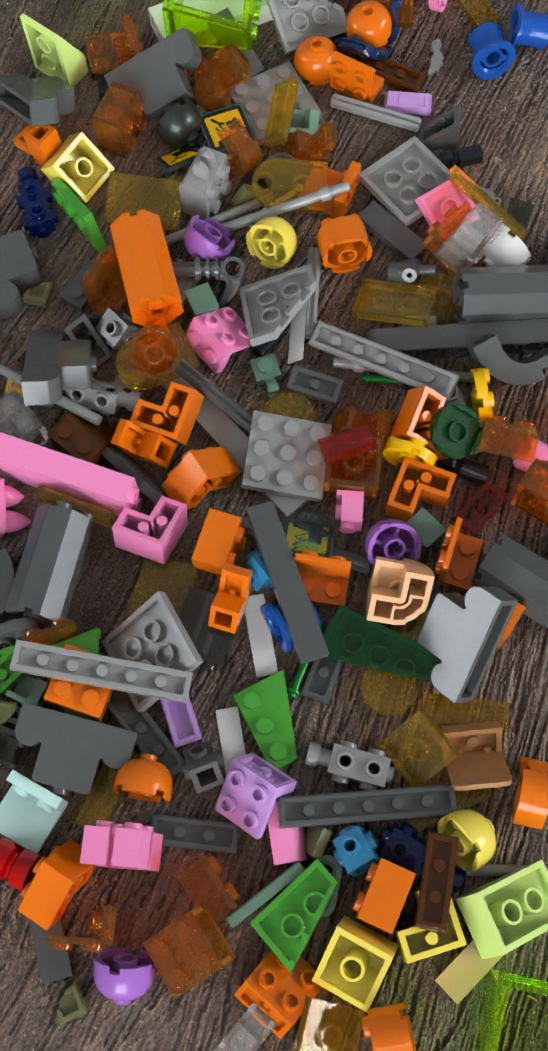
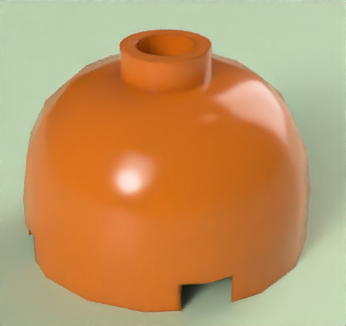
(370, 23)
(313, 59)
(144, 779)

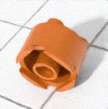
(343, 243)
(389, 1028)

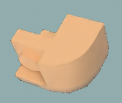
(398, 590)

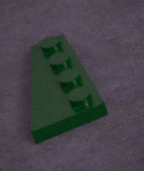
(376, 647)

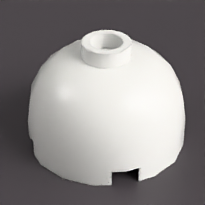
(506, 250)

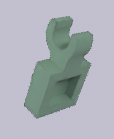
(267, 373)

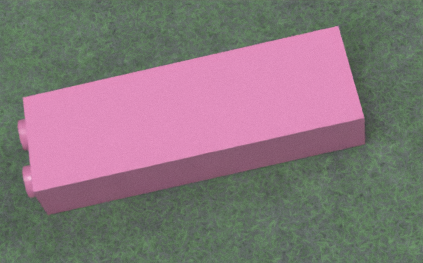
(67, 474)

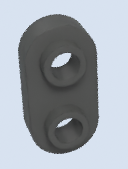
(15, 630)

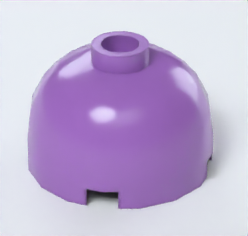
(207, 239)
(392, 540)
(122, 974)

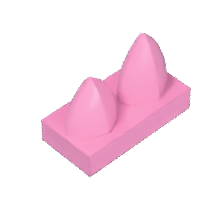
(10, 520)

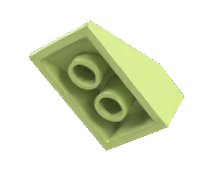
(53, 53)
(507, 910)

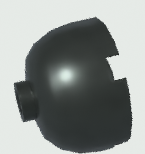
(180, 124)

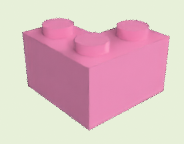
(153, 534)

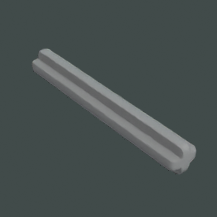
(376, 112)
(314, 259)

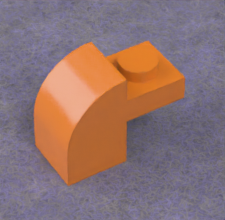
(38, 142)
(143, 444)
(231, 598)
(531, 796)

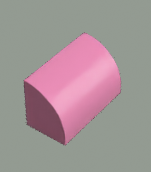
(286, 844)

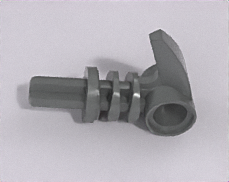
(212, 268)

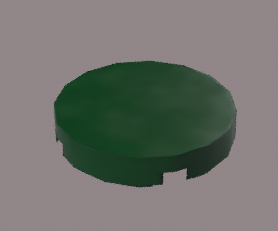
(455, 431)

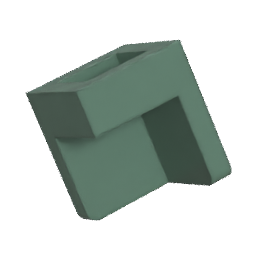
(305, 121)
(201, 300)
(427, 527)
(29, 691)

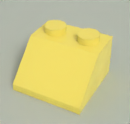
(78, 166)
(355, 963)

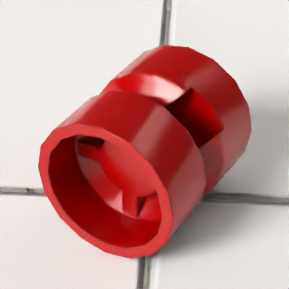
(17, 864)

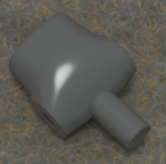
(408, 270)

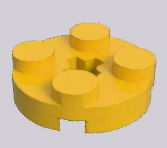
(481, 399)
(397, 449)

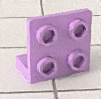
(252, 792)

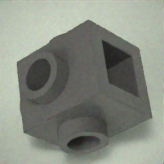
(117, 327)
(203, 766)

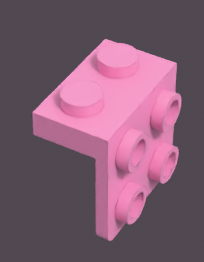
(217, 336)

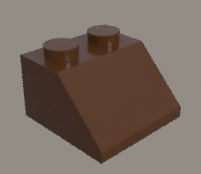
(81, 438)

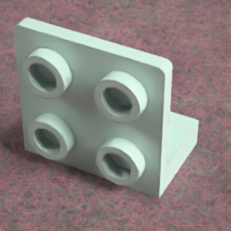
(29, 812)

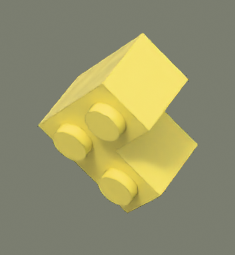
(422, 943)

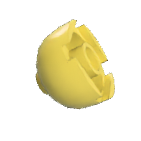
(272, 241)
(475, 836)

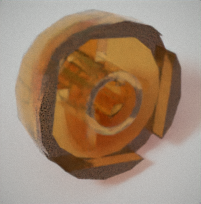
(155, 352)

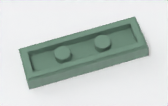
(265, 895)

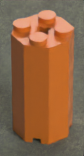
(146, 268)

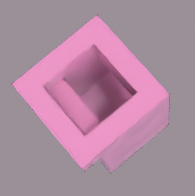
(349, 510)

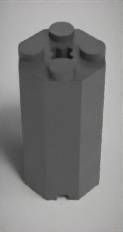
(500, 293)
(50, 563)
(519, 574)

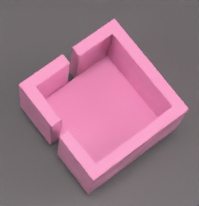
(121, 846)

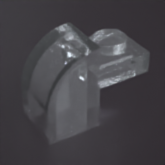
(248, 1031)

